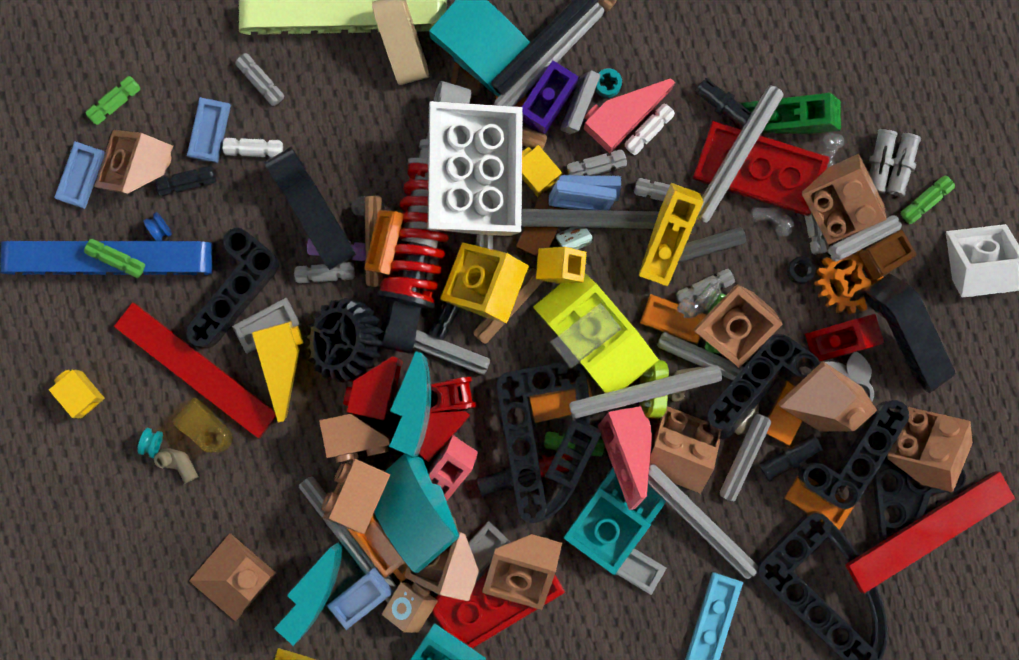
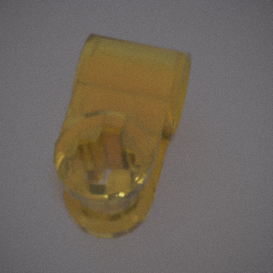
(199, 422)

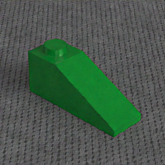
(803, 114)

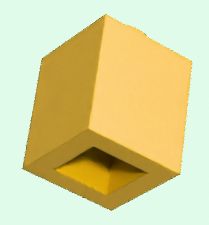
(538, 170)
(561, 265)
(76, 393)

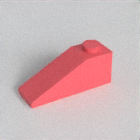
(622, 114)
(628, 444)
(452, 465)

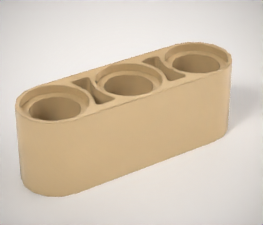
(400, 40)

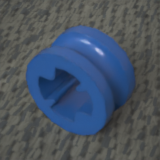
(157, 227)

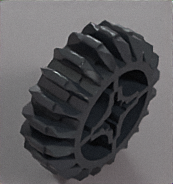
(356, 327)

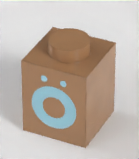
(410, 607)

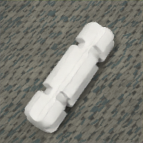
(649, 129)
(252, 147)

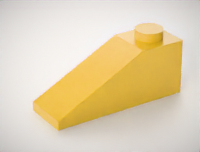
(670, 233)
(279, 357)

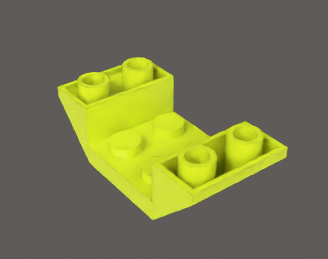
(618, 359)

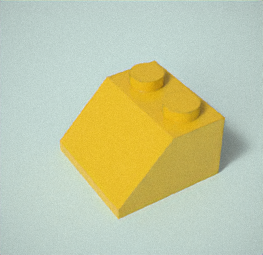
(484, 282)

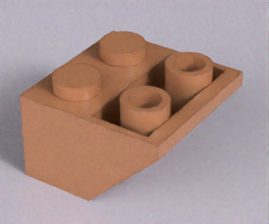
(844, 200)
(350, 434)
(932, 448)
(684, 449)
(355, 495)

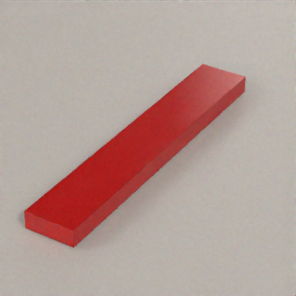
(196, 370)
(929, 532)

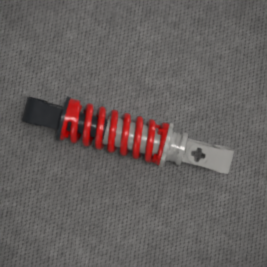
(414, 247)

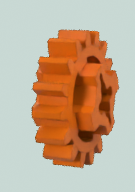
(845, 293)

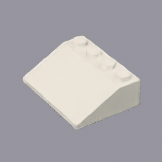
(475, 168)

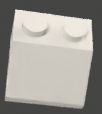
(983, 260)

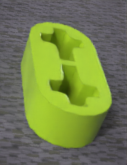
(657, 406)

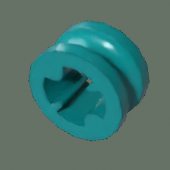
(614, 76)
(150, 442)

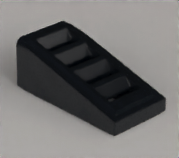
(586, 429)

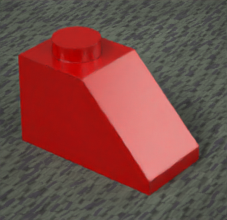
(845, 338)
(439, 431)

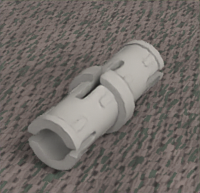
(885, 141)
(903, 164)

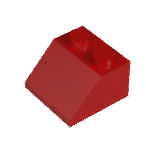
(375, 391)

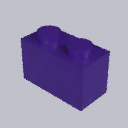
(548, 97)

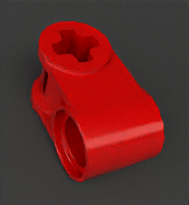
(449, 395)

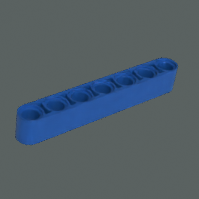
(69, 257)

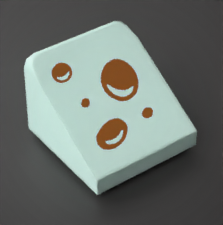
(574, 238)

